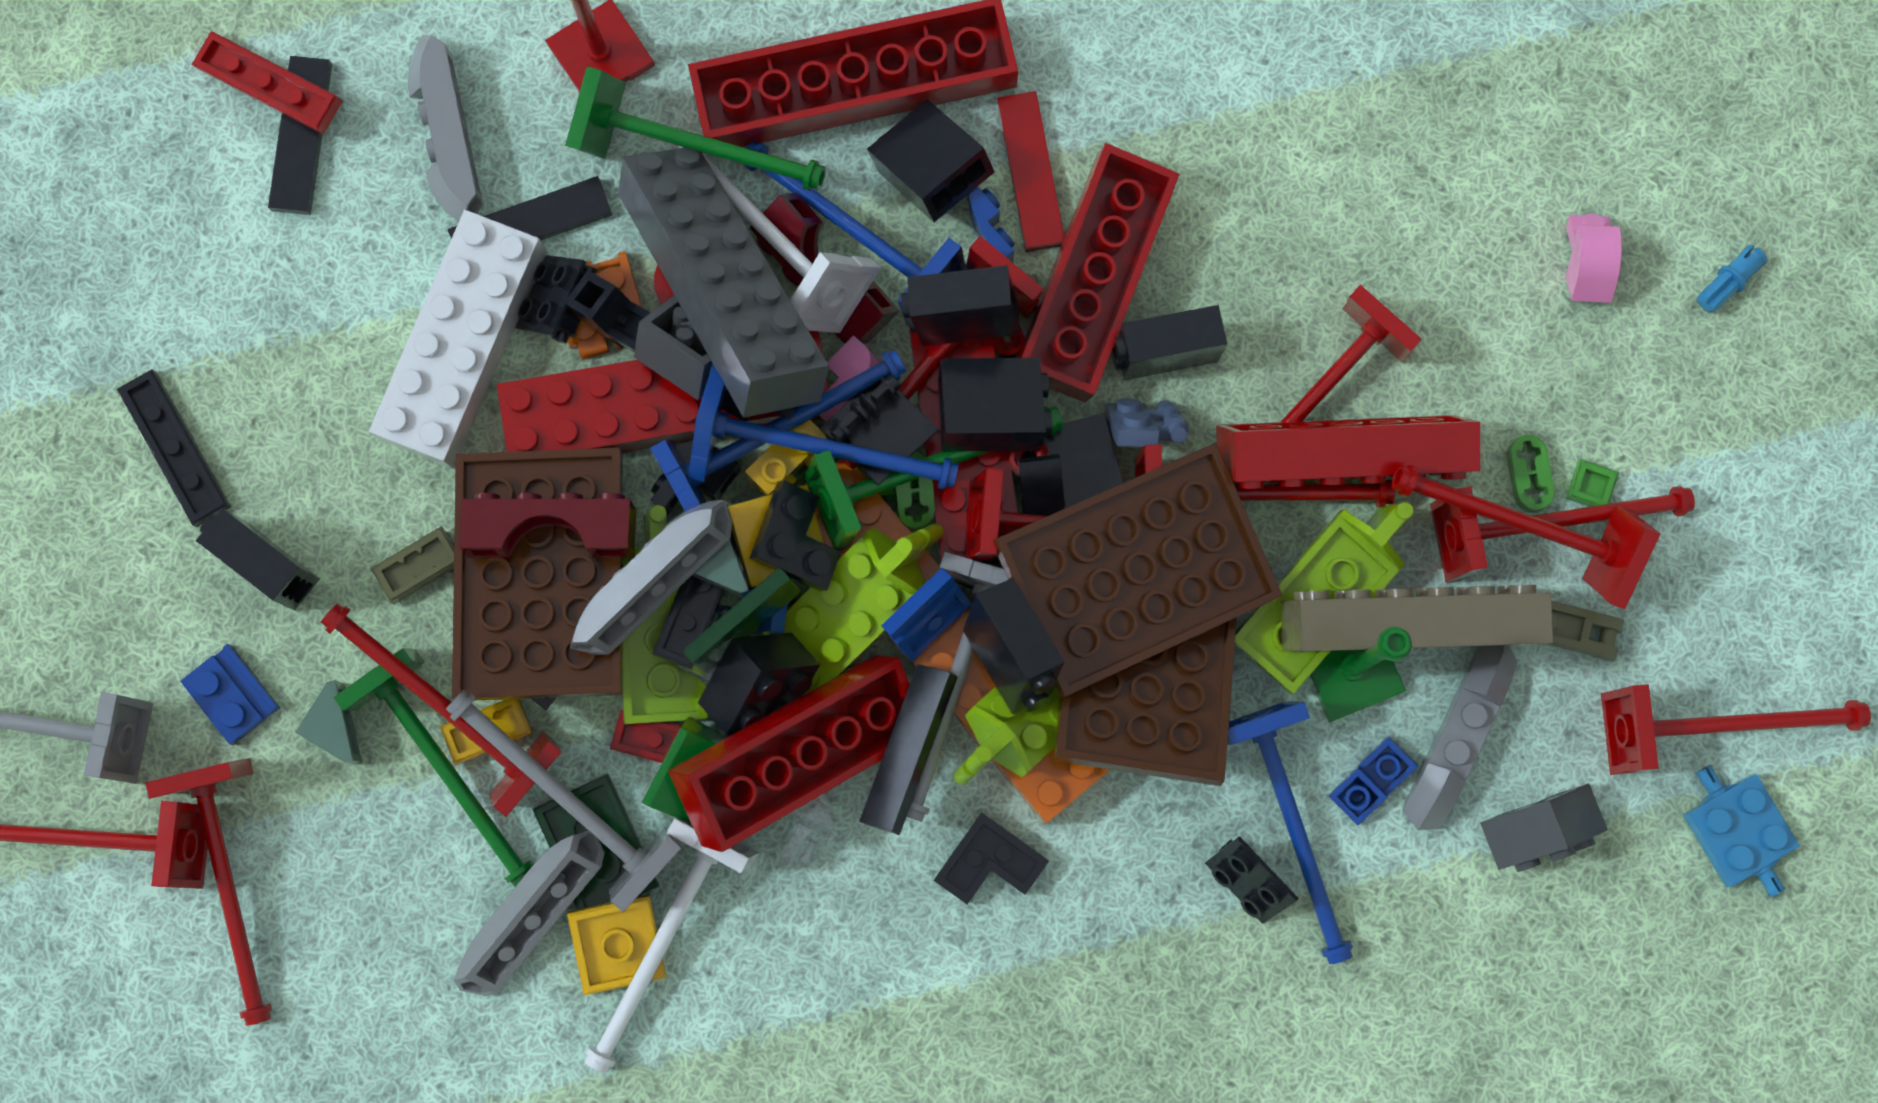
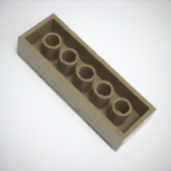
(1431, 618)

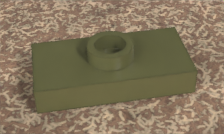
(415, 565)

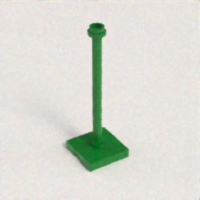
(599, 113)
(837, 499)
(1361, 678)
(384, 686)

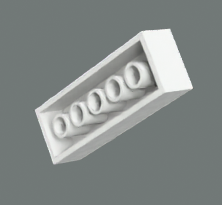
(458, 339)

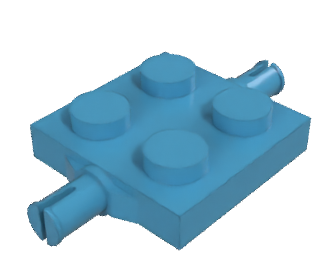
(1741, 830)

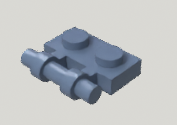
(1138, 426)

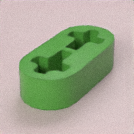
(1539, 471)
(925, 497)

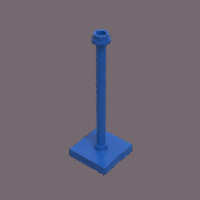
(947, 258)
(714, 423)
(677, 470)
(1262, 728)

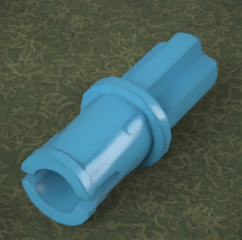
(1731, 278)

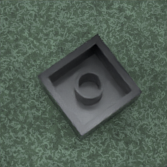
(757, 679)

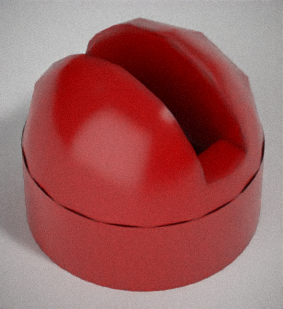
(1009, 347)

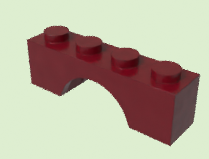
(802, 228)
(495, 525)

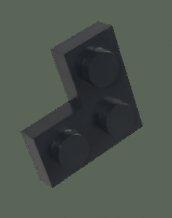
(784, 540)
(989, 849)

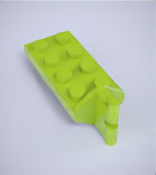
(1339, 559)
(863, 593)
(651, 685)
(1007, 738)

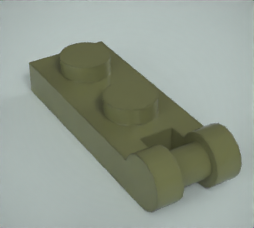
(1573, 628)

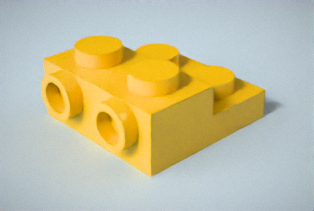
(781, 462)

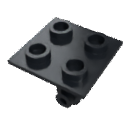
(545, 306)
(880, 421)
(1250, 880)

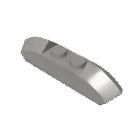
(454, 173)
(651, 577)
(1460, 736)
(528, 913)

